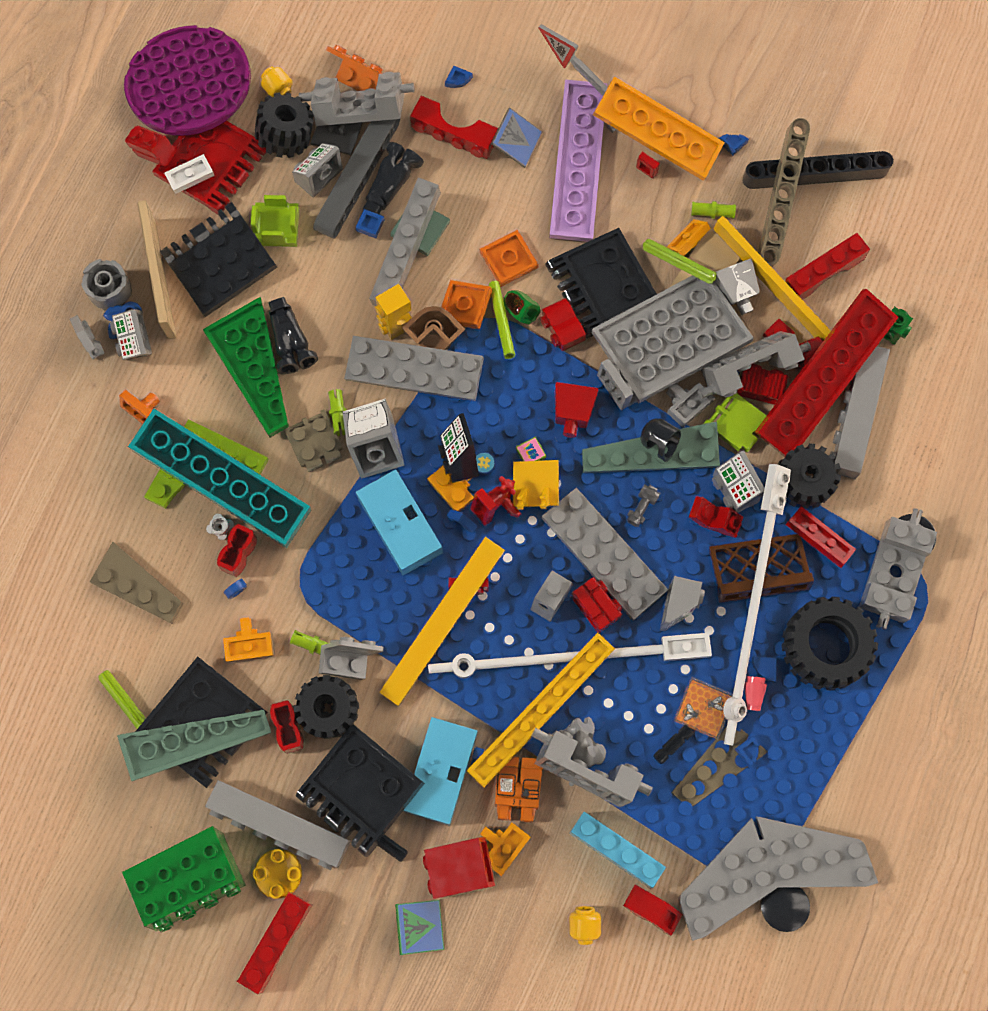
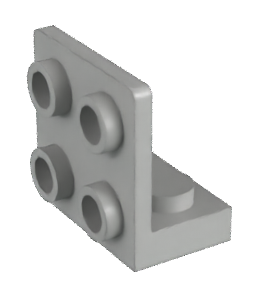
(615, 385)
(347, 657)

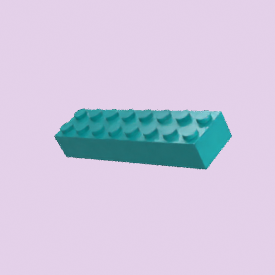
(220, 478)

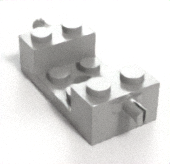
(351, 106)
(779, 349)
(905, 546)
(616, 787)

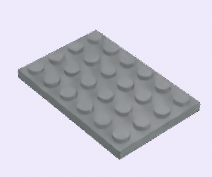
(671, 336)

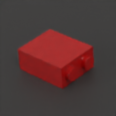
(458, 868)

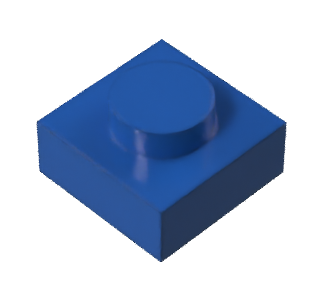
(370, 223)

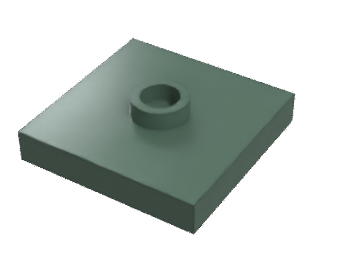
(434, 230)

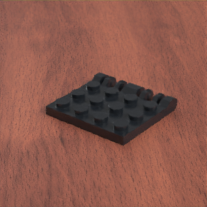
(220, 262)
(603, 276)
(198, 697)
(363, 786)

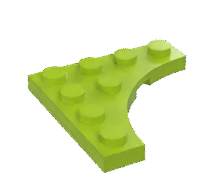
(166, 487)

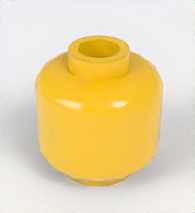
(276, 81)
(585, 925)

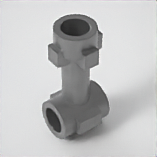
(649, 495)

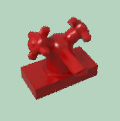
(485, 503)

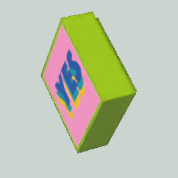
(531, 450)

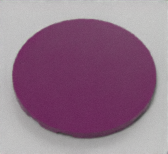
(187, 80)

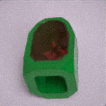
(521, 306)

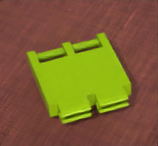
(738, 422)

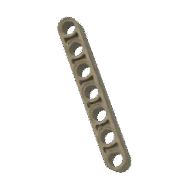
(785, 183)

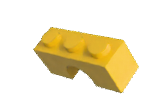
(393, 311)

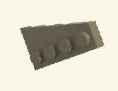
(132, 583)
(725, 764)

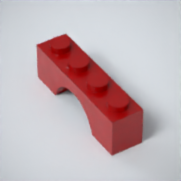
(475, 138)
(837, 259)
(274, 942)

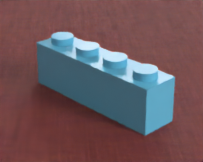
(617, 850)

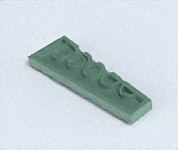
(696, 449)
(170, 746)

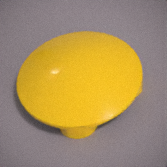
(277, 873)

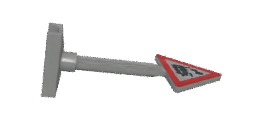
(564, 51)

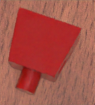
(573, 406)

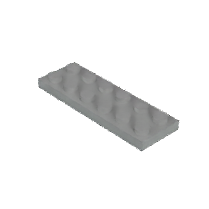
(414, 368)
(604, 553)

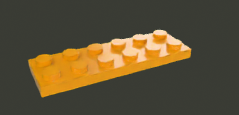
(658, 128)

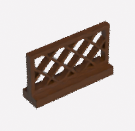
(772, 585)

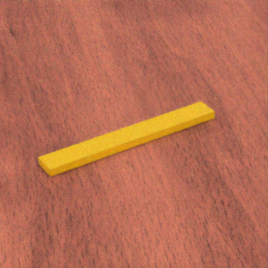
(771, 279)
(442, 621)
(540, 710)

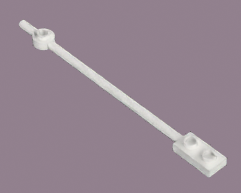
(773, 503)
(672, 647)

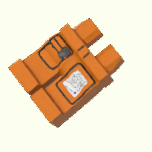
(521, 794)

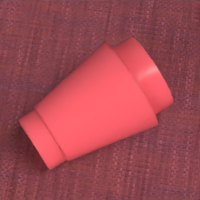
(754, 692)

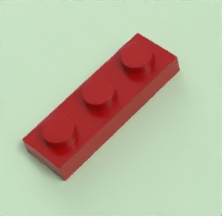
(821, 537)

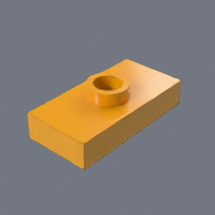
(689, 237)

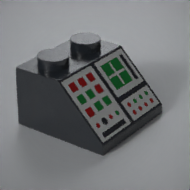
(458, 451)

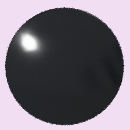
(786, 908)

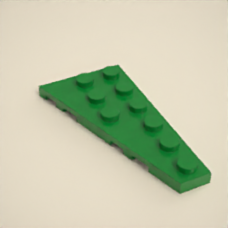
(247, 353)

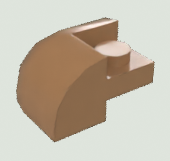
(433, 328)

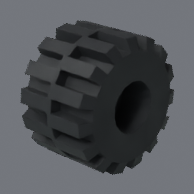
(283, 125)
(809, 490)
(310, 707)

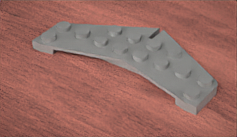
(755, 867)

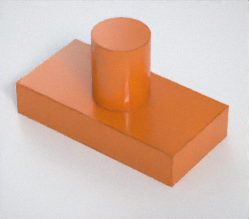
(138, 409)

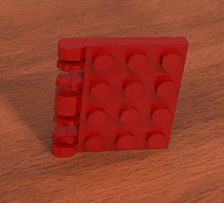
(223, 150)

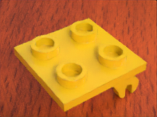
(536, 484)

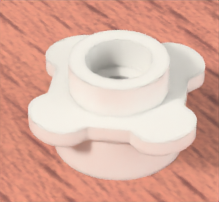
(215, 522)

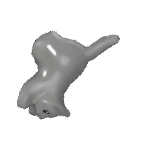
(586, 748)

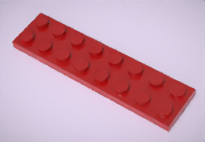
(827, 373)

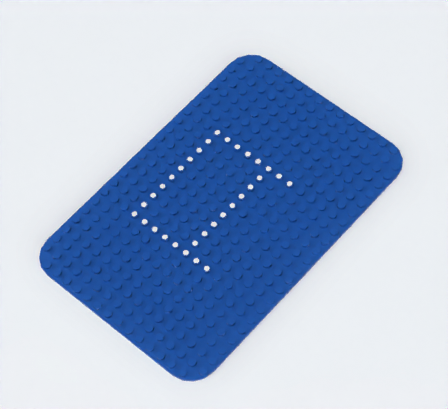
(633, 698)

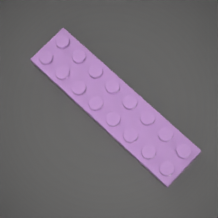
(577, 164)

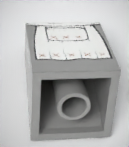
(372, 438)

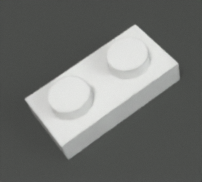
(189, 174)

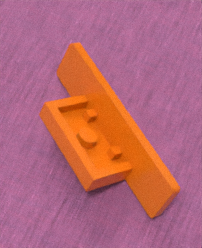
(354, 71)

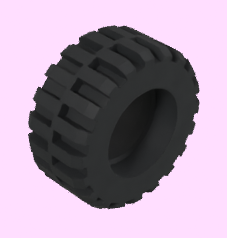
(850, 622)

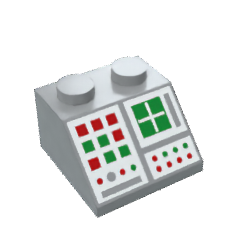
(318, 168)
(131, 334)
(738, 482)
(681, 601)

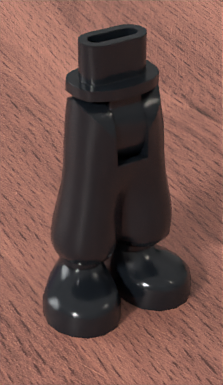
(391, 176)
(289, 338)

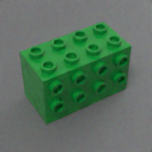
(184, 880)

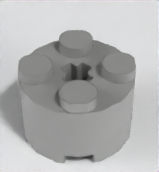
(106, 284)

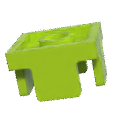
(275, 221)

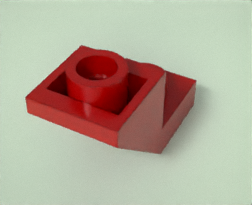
(715, 518)
(653, 909)

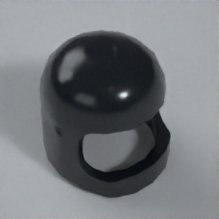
(663, 434)

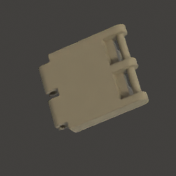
(314, 441)

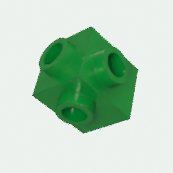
(900, 327)

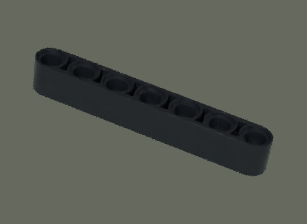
(826, 165)

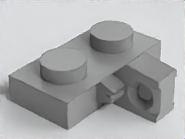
(86, 337)
(686, 403)

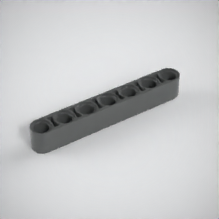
(354, 177)

